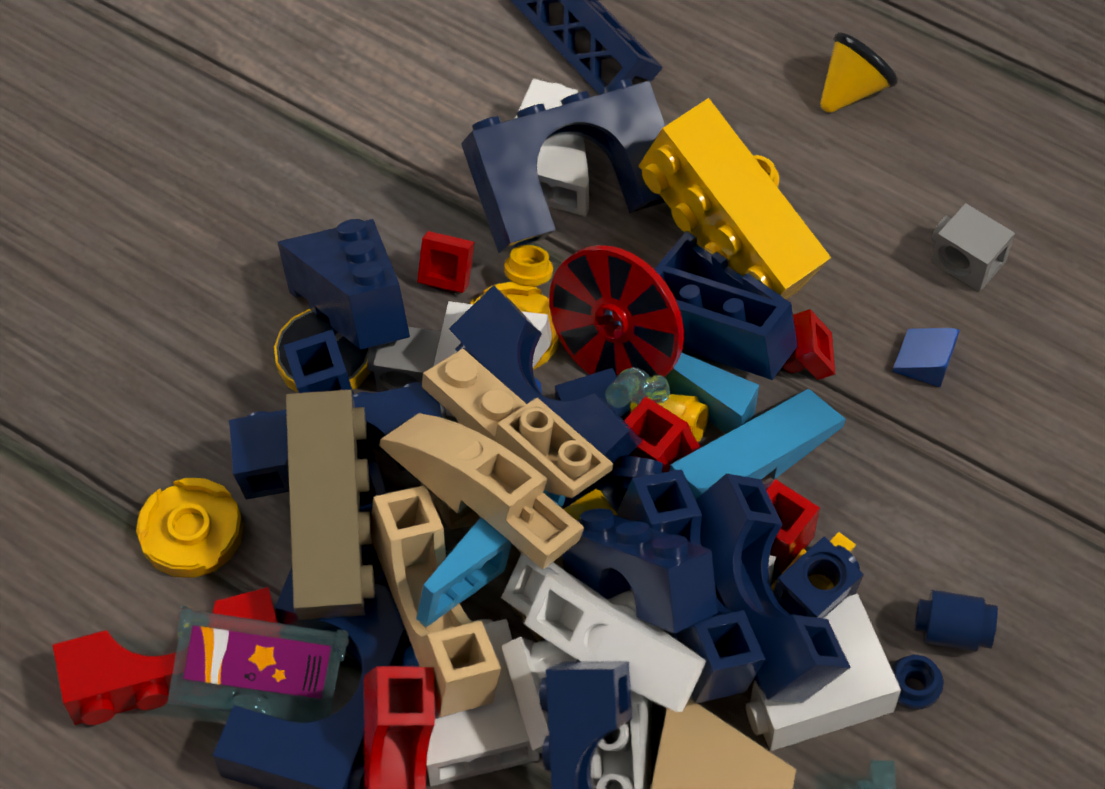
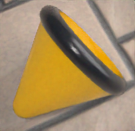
(854, 73)

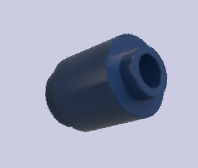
(956, 621)

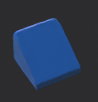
(926, 354)

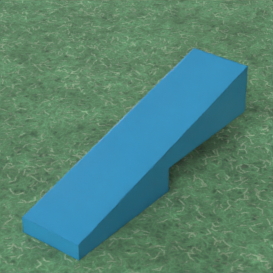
(728, 396)
(763, 444)
(466, 569)

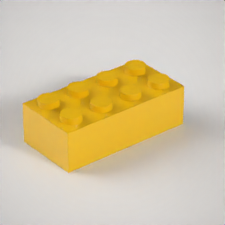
(730, 201)

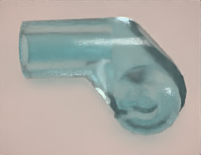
(634, 385)

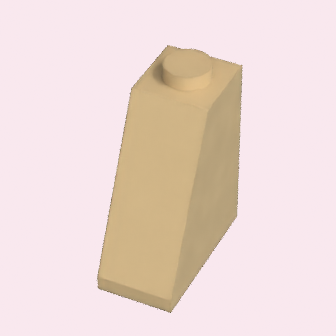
(710, 754)

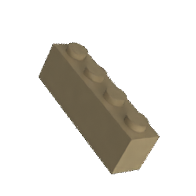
(326, 505)

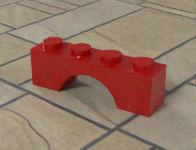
(671, 439)
(106, 679)
(397, 726)

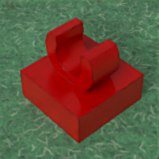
(445, 261)
(814, 347)

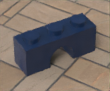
(665, 571)

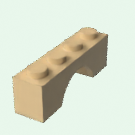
(410, 549)

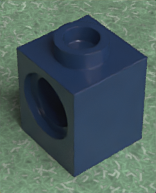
(803, 599)

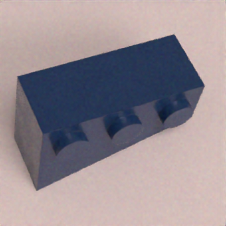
(348, 280)
(726, 313)

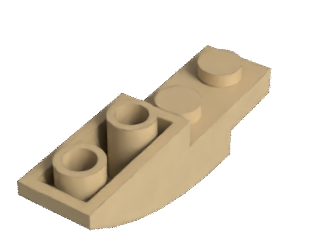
(524, 429)
(487, 477)

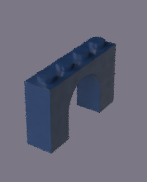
(506, 155)
(323, 752)

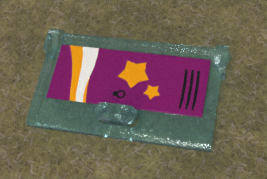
(258, 658)

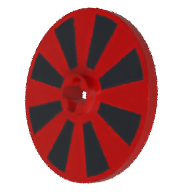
(616, 281)

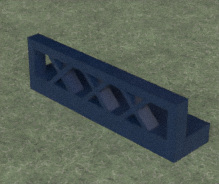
(604, 31)

